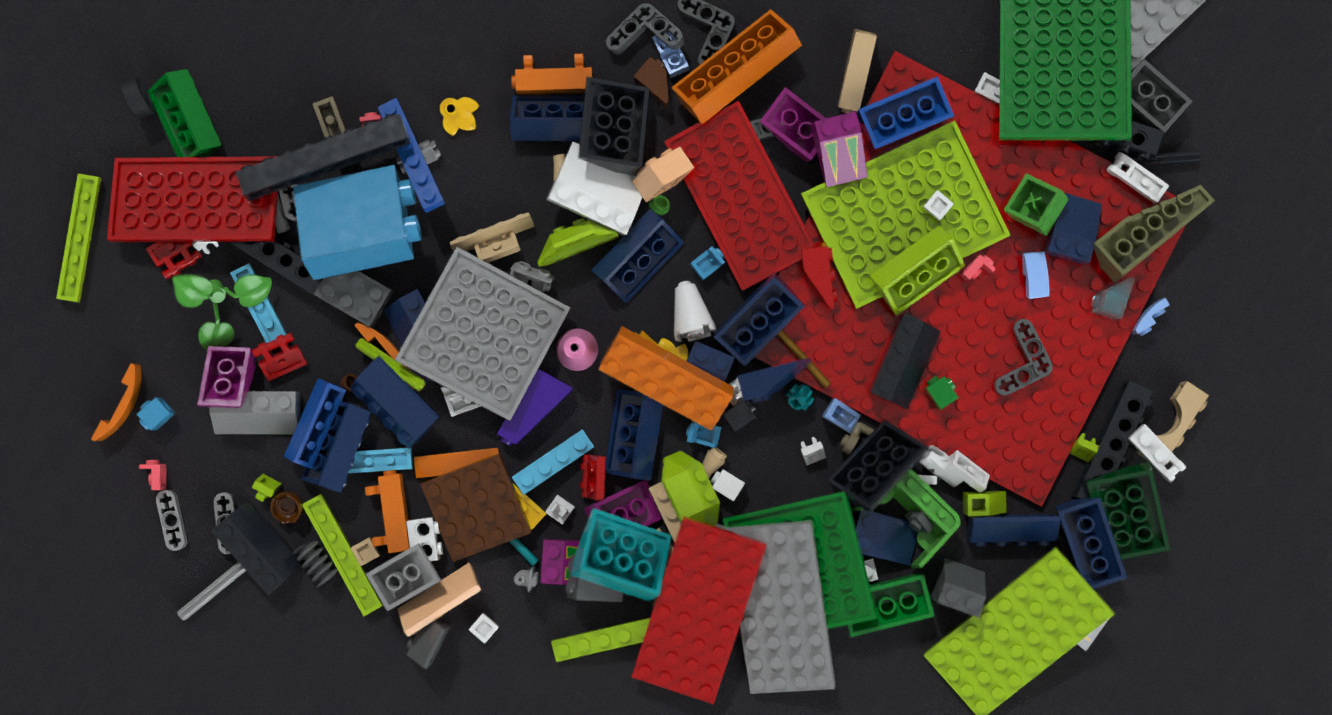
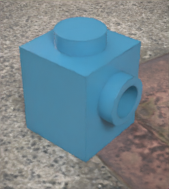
(155, 413)

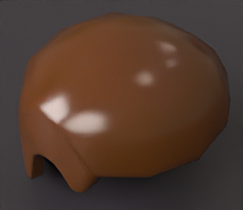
(286, 507)

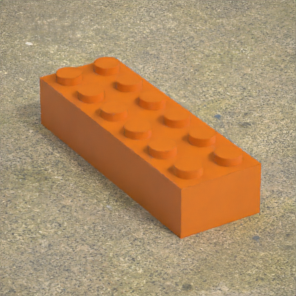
(736, 66)
(666, 378)

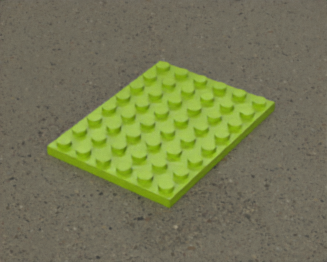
(884, 214)

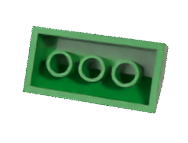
(184, 115)
(896, 603)

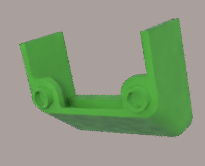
(918, 496)

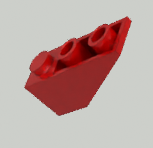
(817, 267)

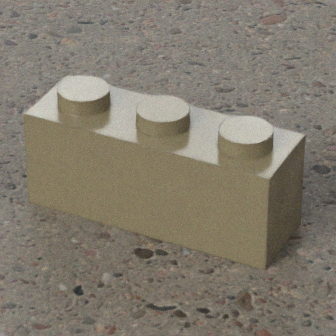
(329, 117)

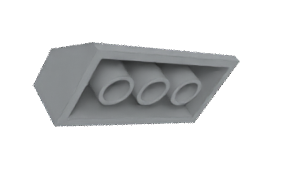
(260, 414)

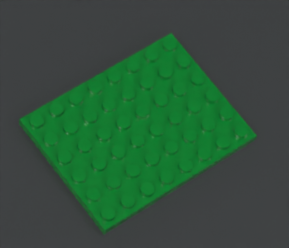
(1065, 70)

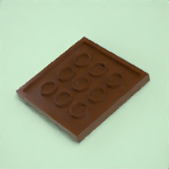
(476, 507)

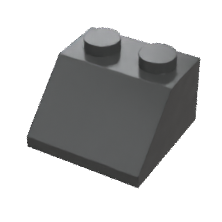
(427, 642)

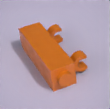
(552, 79)
(394, 511)

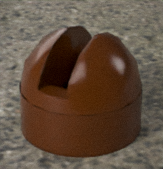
(350, 378)

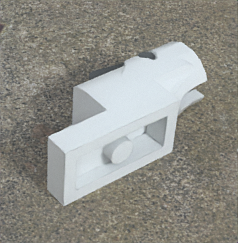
(954, 468)

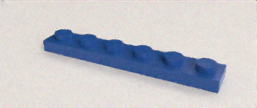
(415, 162)

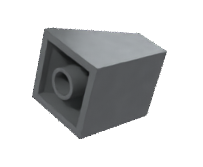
(960, 587)

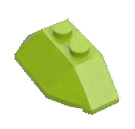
(574, 240)
(690, 489)

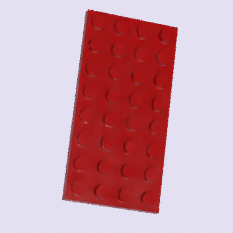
(741, 196)
(187, 201)
(699, 609)

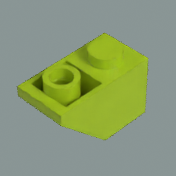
(984, 503)

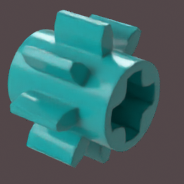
(800, 397)

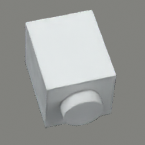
(727, 484)

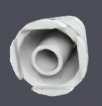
(691, 314)

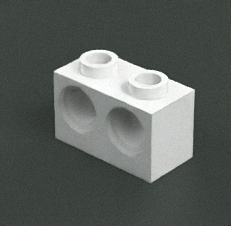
(430, 539)

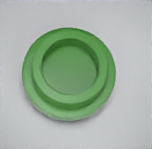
(659, 205)

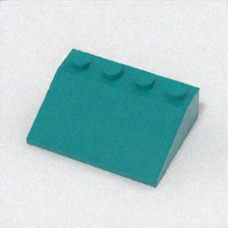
(622, 555)

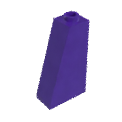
(538, 401)

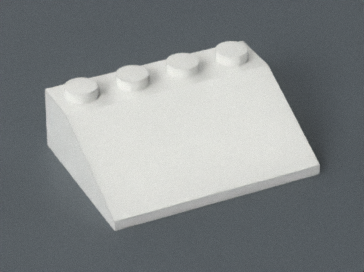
(595, 192)

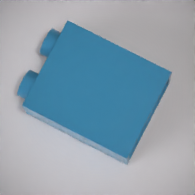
(355, 222)

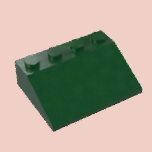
(1132, 510)

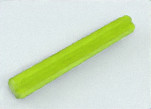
(407, 375)

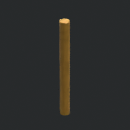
(800, 356)

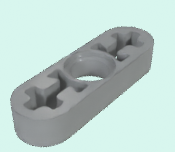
(219, 507)
(163, 515)

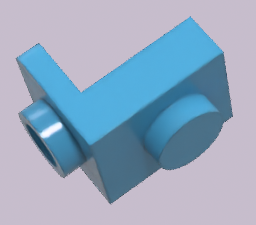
(708, 262)
(702, 435)

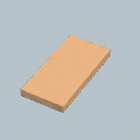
(438, 599)

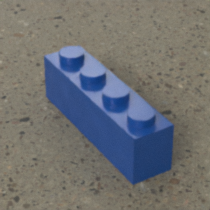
(314, 423)

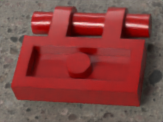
(164, 252)
(280, 362)
(593, 476)

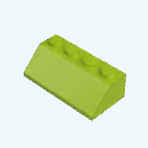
(918, 270)

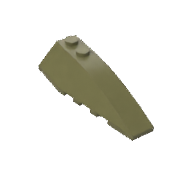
(1146, 231)

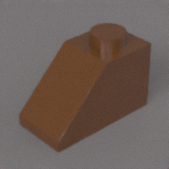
(655, 78)

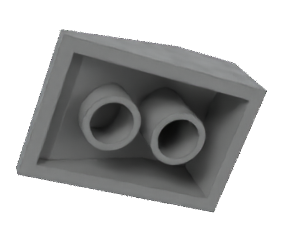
(403, 577)

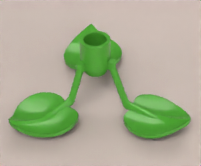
(192, 290)

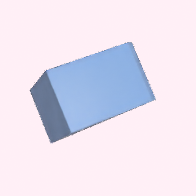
(841, 415)

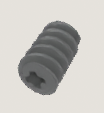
(315, 562)

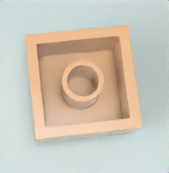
(662, 173)

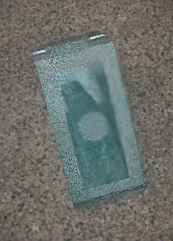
(1113, 300)

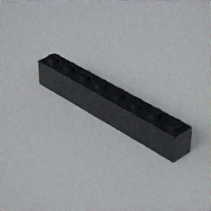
(322, 157)

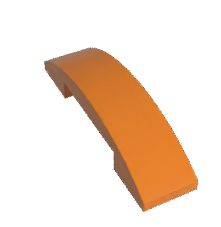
(371, 334)
(133, 380)
(443, 463)

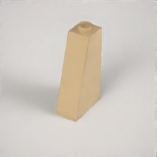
(856, 70)

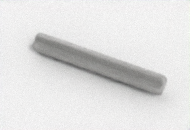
(211, 591)

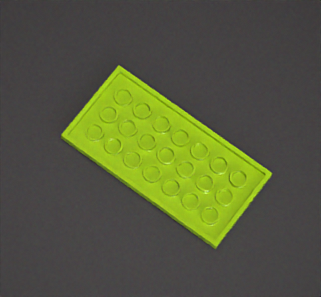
(1019, 633)

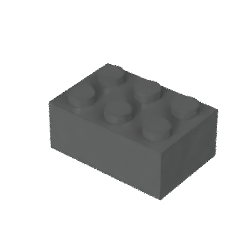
(1154, 98)
(356, 296)

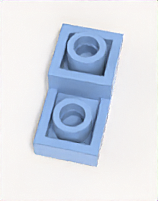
(672, 59)
(1036, 274)
(1146, 320)

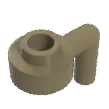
(849, 442)

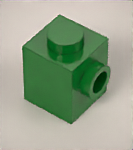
(941, 391)

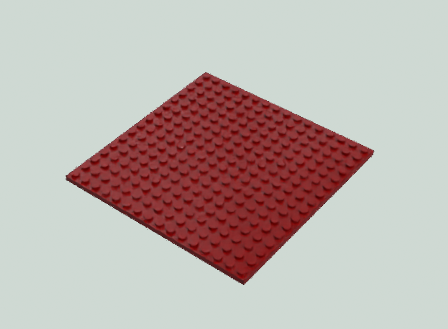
(1013, 436)

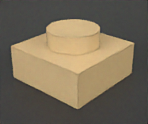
(365, 551)

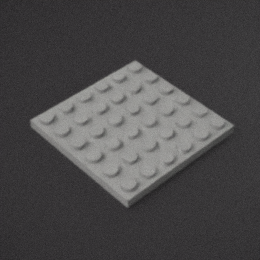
(482, 334)

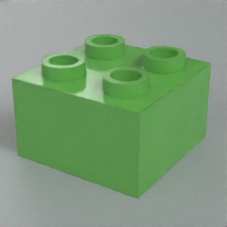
(1036, 204)

